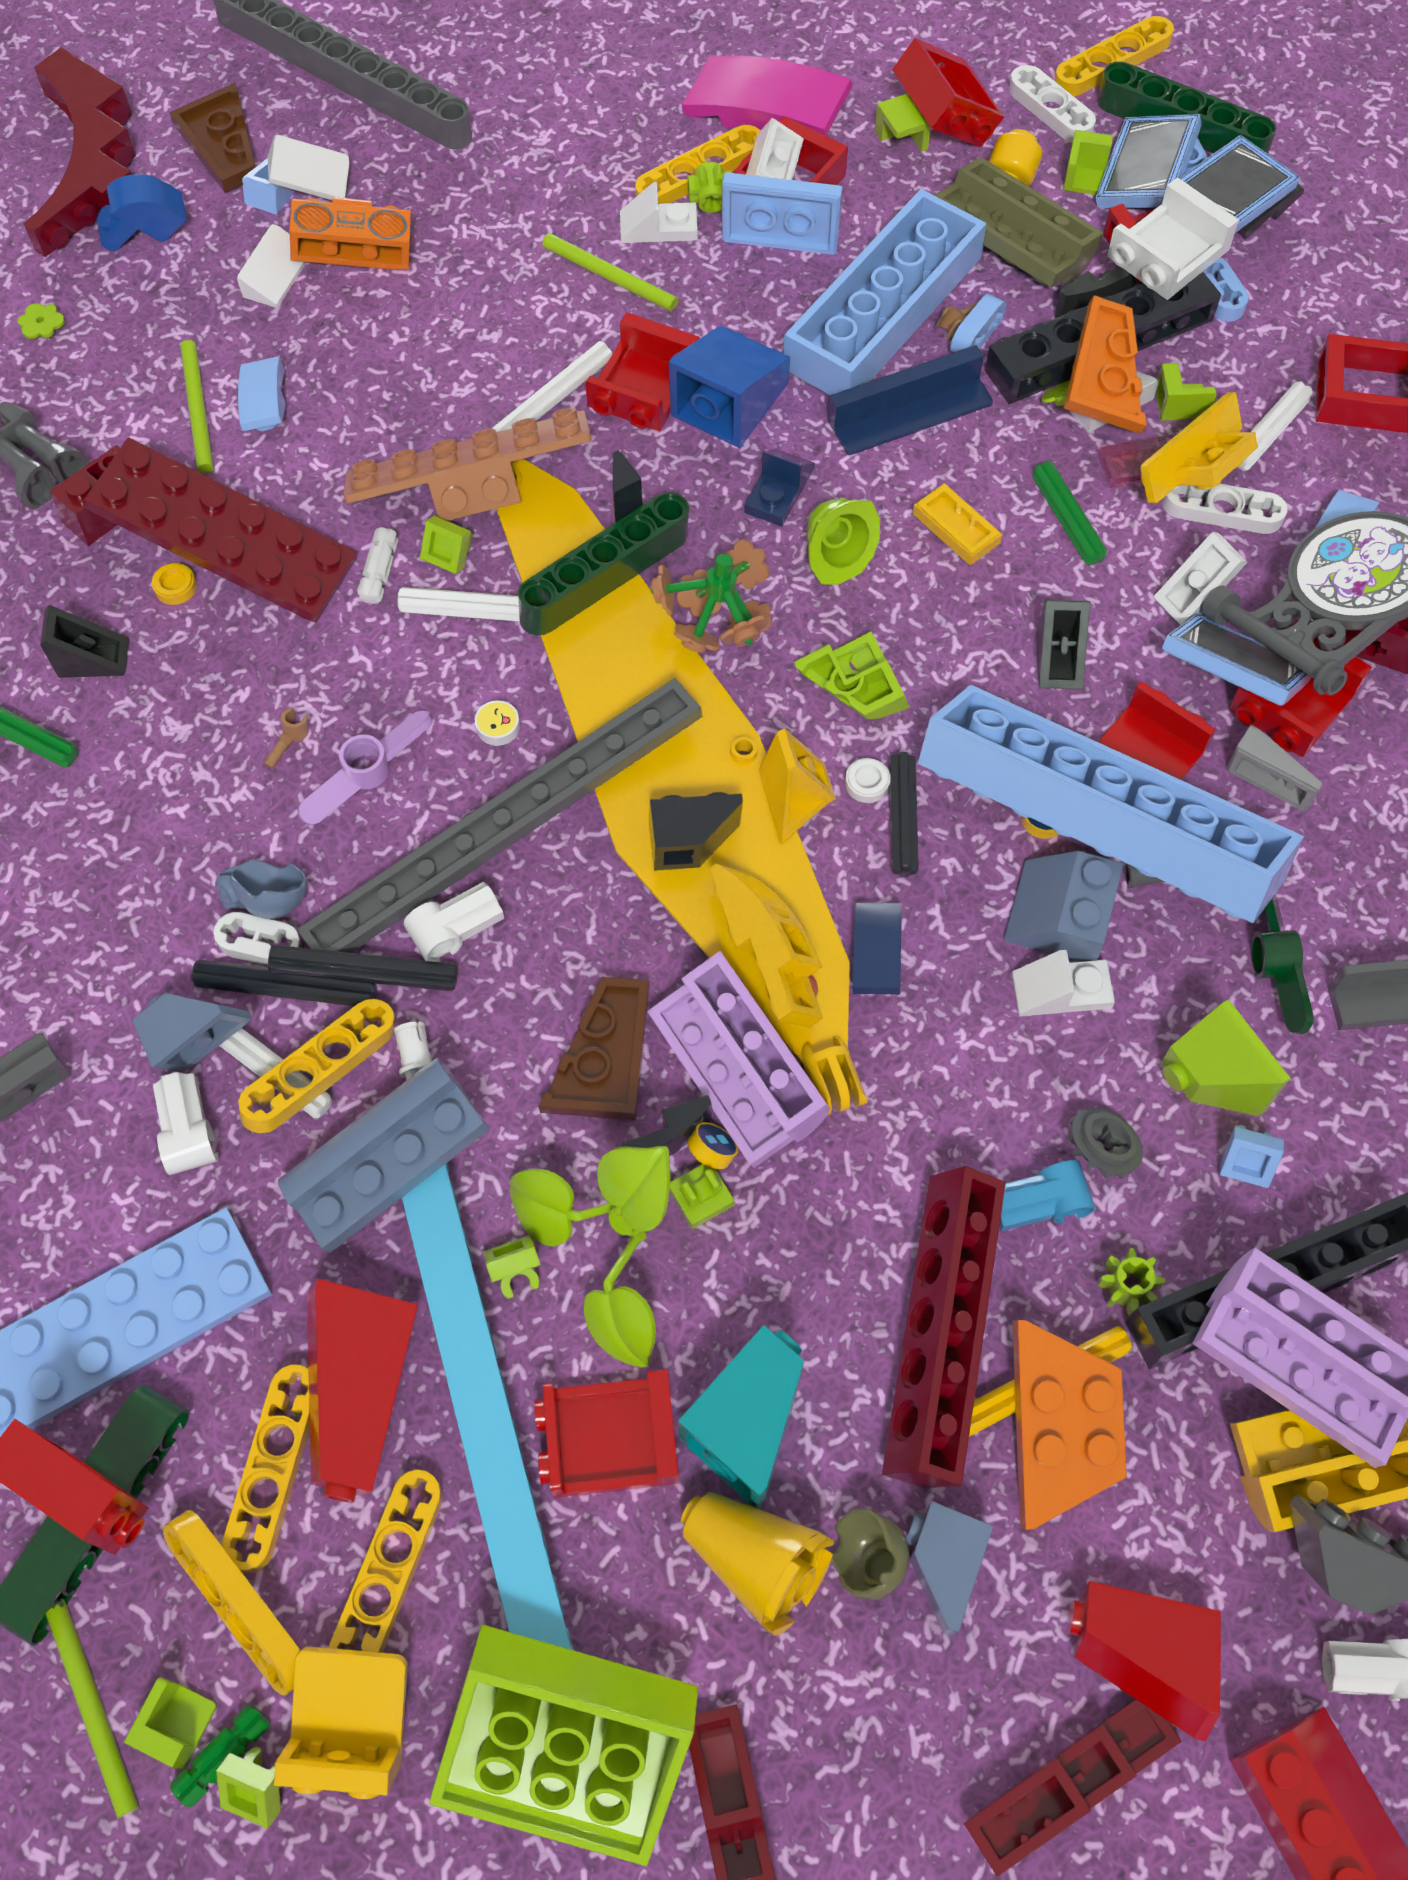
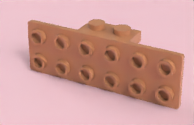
(469, 473)

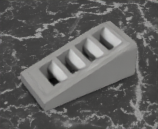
(1273, 770)

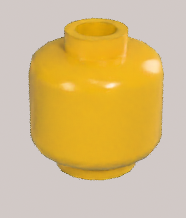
(1017, 155)

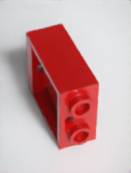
(948, 94)
(825, 157)
(1359, 408)
(68, 1489)

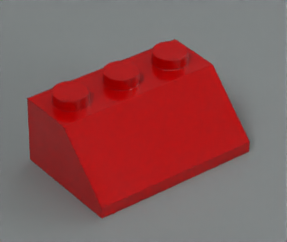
(1320, 1804)

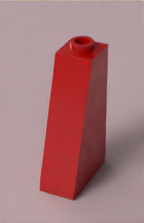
(353, 1380)

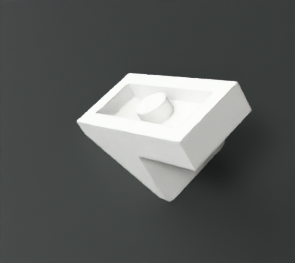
(653, 222)
(1208, 567)
(1062, 987)

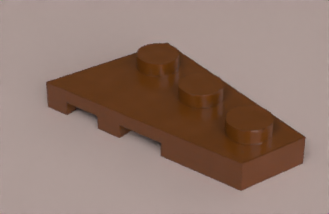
(217, 135)
(605, 1058)

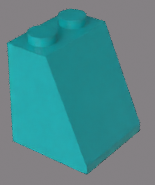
(745, 1414)

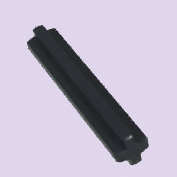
(362, 968)
(263, 982)

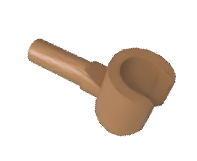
(952, 318)
(290, 734)

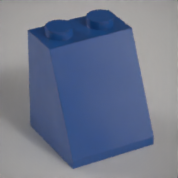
(726, 384)

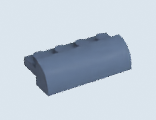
(382, 1155)

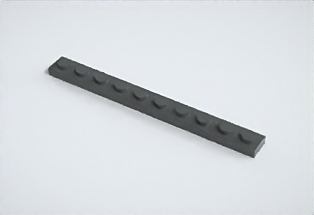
(502, 821)

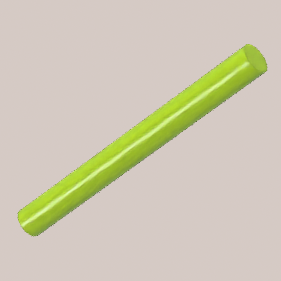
(610, 272)
(196, 407)
(92, 1711)

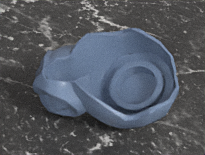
(262, 888)

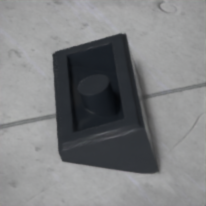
(626, 487)

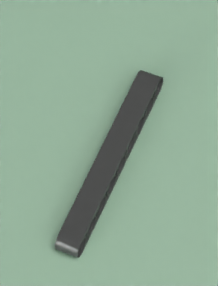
(350, 68)

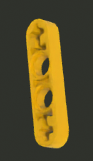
(1109, 52)
(720, 146)
(313, 1060)
(263, 1465)
(379, 1571)
(233, 1599)

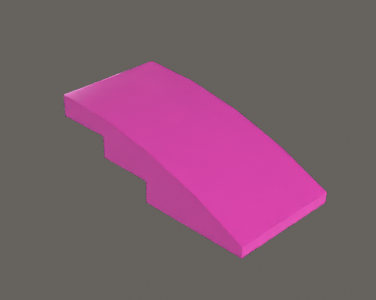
(758, 89)

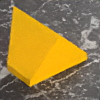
(794, 783)

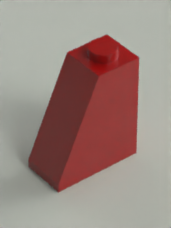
(1153, 1651)

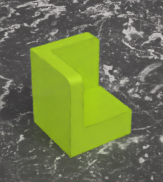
(901, 118)
(1087, 162)
(1180, 400)
(171, 1723)

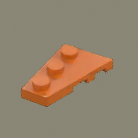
(1104, 368)

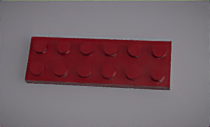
(220, 530)

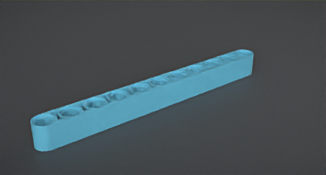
(483, 1414)

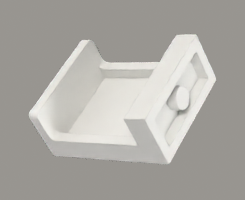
(1174, 240)

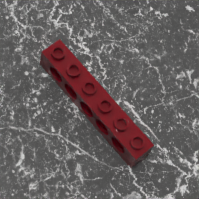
(944, 1329)

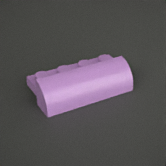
(739, 1061)
(1309, 1355)

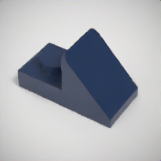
(778, 486)

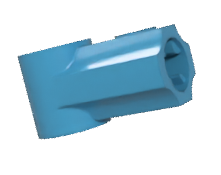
(1052, 1194)

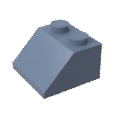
(1065, 904)

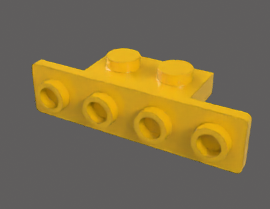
(1200, 452)

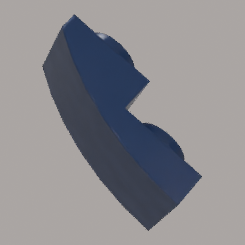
(877, 948)

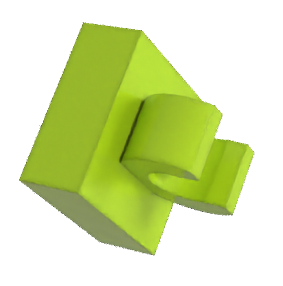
(445, 544)
(701, 1195)
(510, 1260)
(249, 1788)

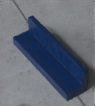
(909, 401)

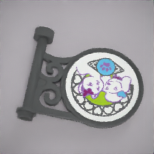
(1341, 576)

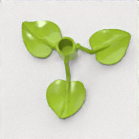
(637, 1196)

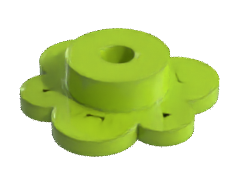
(40, 321)
(1056, 394)

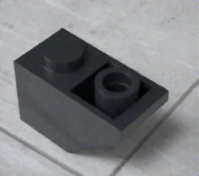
(691, 828)

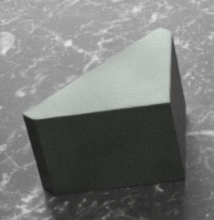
(1062, 643)
(81, 647)

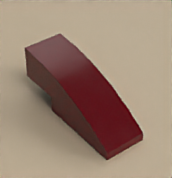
(729, 1797)

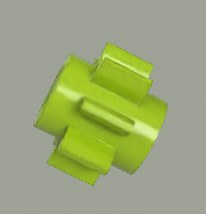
(707, 186)
(1123, 1270)

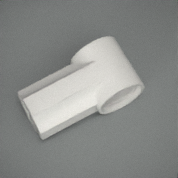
(444, 927)
(185, 1131)
(1367, 1668)

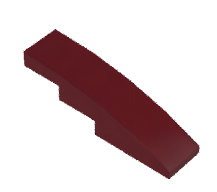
(1070, 1785)

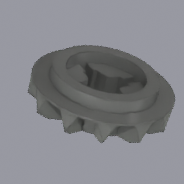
(1116, 1135)

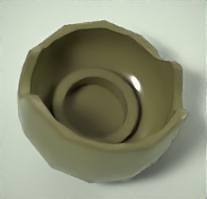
(882, 1554)

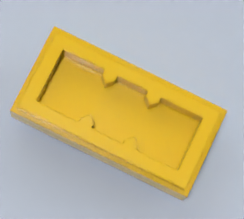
(957, 524)

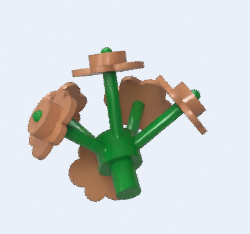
(707, 589)

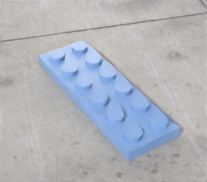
(126, 1319)

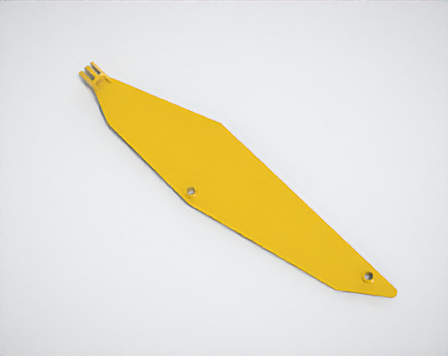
(608, 664)

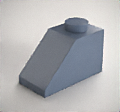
(185, 1030)
(947, 1560)

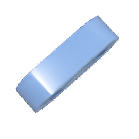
(1230, 289)
(979, 323)

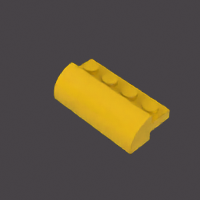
(1293, 1458)

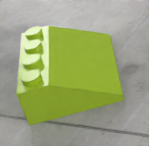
(565, 1745)

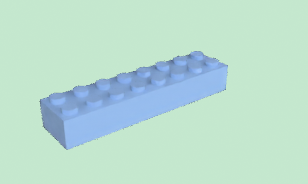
(1111, 802)

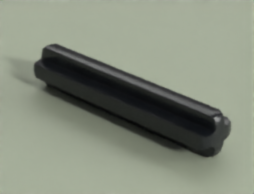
(903, 814)

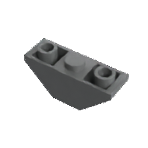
(1350, 1558)

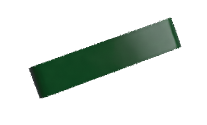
(1140, 93)
(603, 563)
(55, 1556)

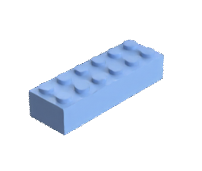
(884, 294)

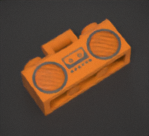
(349, 233)

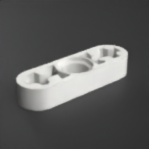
(1048, 90)
(1238, 497)

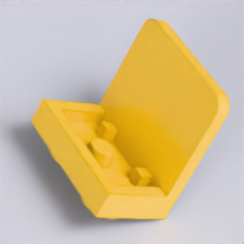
(345, 1723)

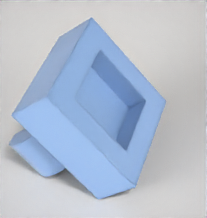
(1251, 1156)

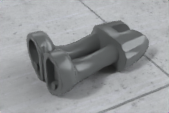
(31, 477)

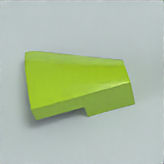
(869, 692)

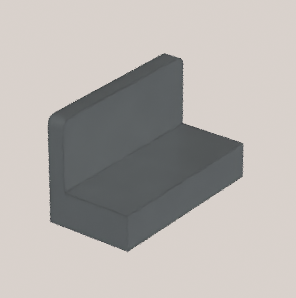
(1370, 995)
(28, 1074)

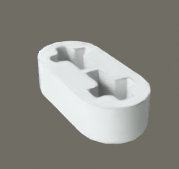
(255, 927)

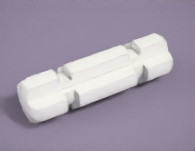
(377, 565)

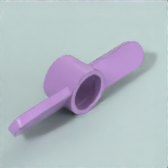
(350, 780)

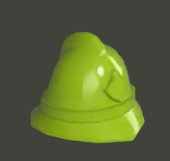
(842, 539)

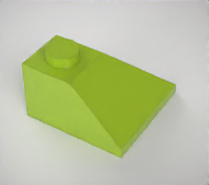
(1225, 1064)

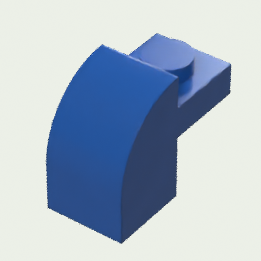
(140, 204)

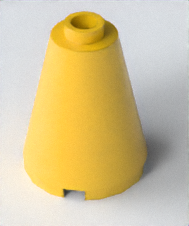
(758, 1556)

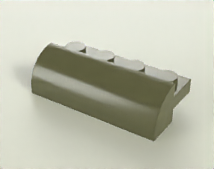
(1024, 223)

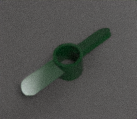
(1280, 956)

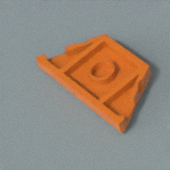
(1065, 1424)

